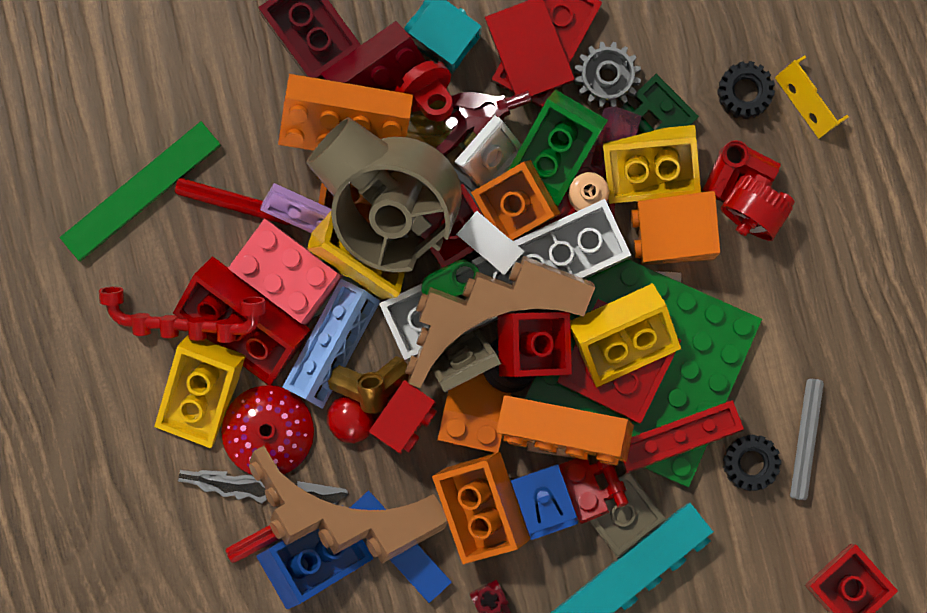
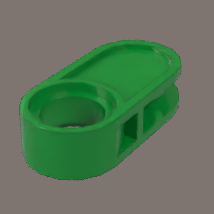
(445, 278)

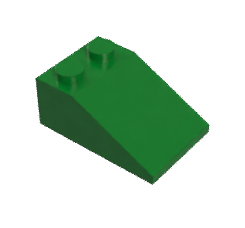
(560, 142)

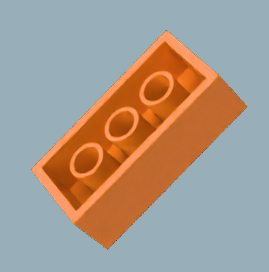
(319, 105)
(566, 429)

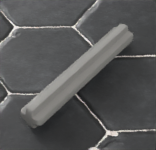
(806, 439)

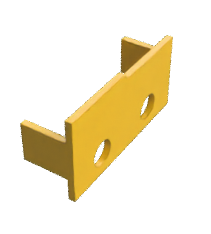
(807, 99)

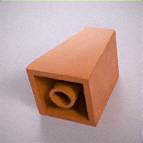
(676, 229)

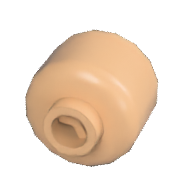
(577, 192)

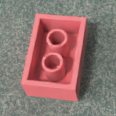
(285, 272)

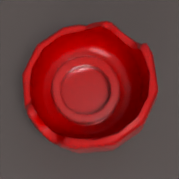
(348, 420)

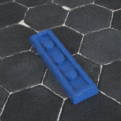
(414, 562)

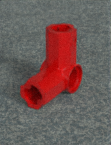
(726, 173)

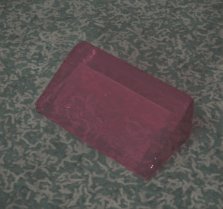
(619, 126)

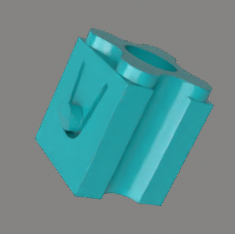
(443, 32)

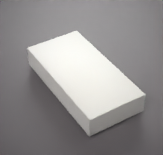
(490, 242)

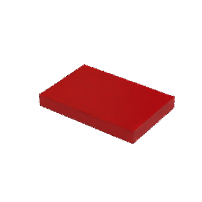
(529, 48)

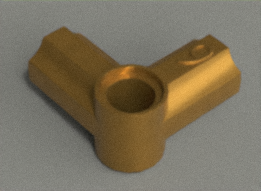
(371, 387)

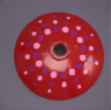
(272, 406)

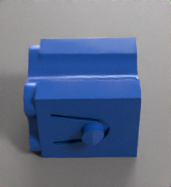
(544, 502)

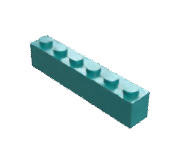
(642, 565)

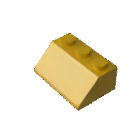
(327, 247)
(625, 335)

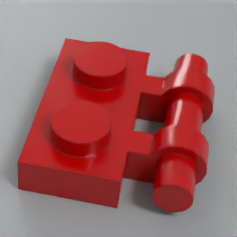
(584, 489)

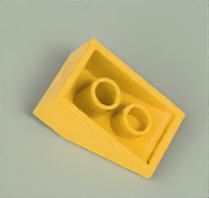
(653, 165)
(199, 390)

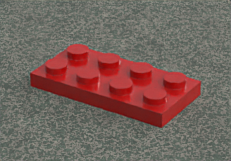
(571, 24)

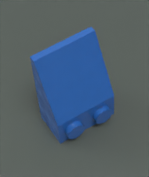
(308, 566)

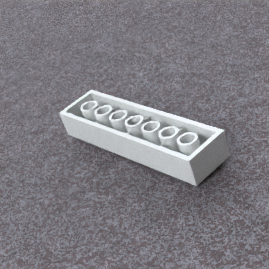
(575, 244)

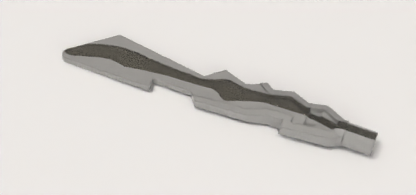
(247, 485)

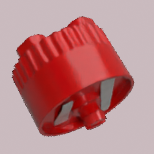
(757, 207)

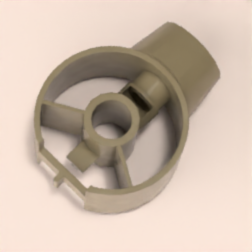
(397, 199)

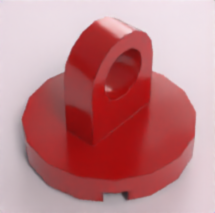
(428, 84)

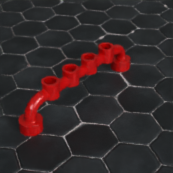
(171, 324)

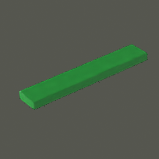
(140, 191)

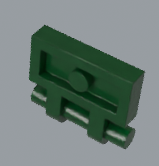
(662, 104)

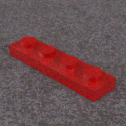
(683, 435)

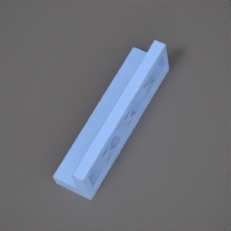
(329, 341)

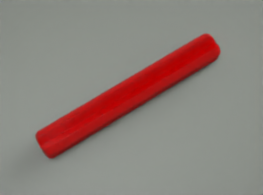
(223, 199)

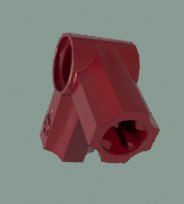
(490, 599)

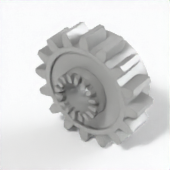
(616, 61)

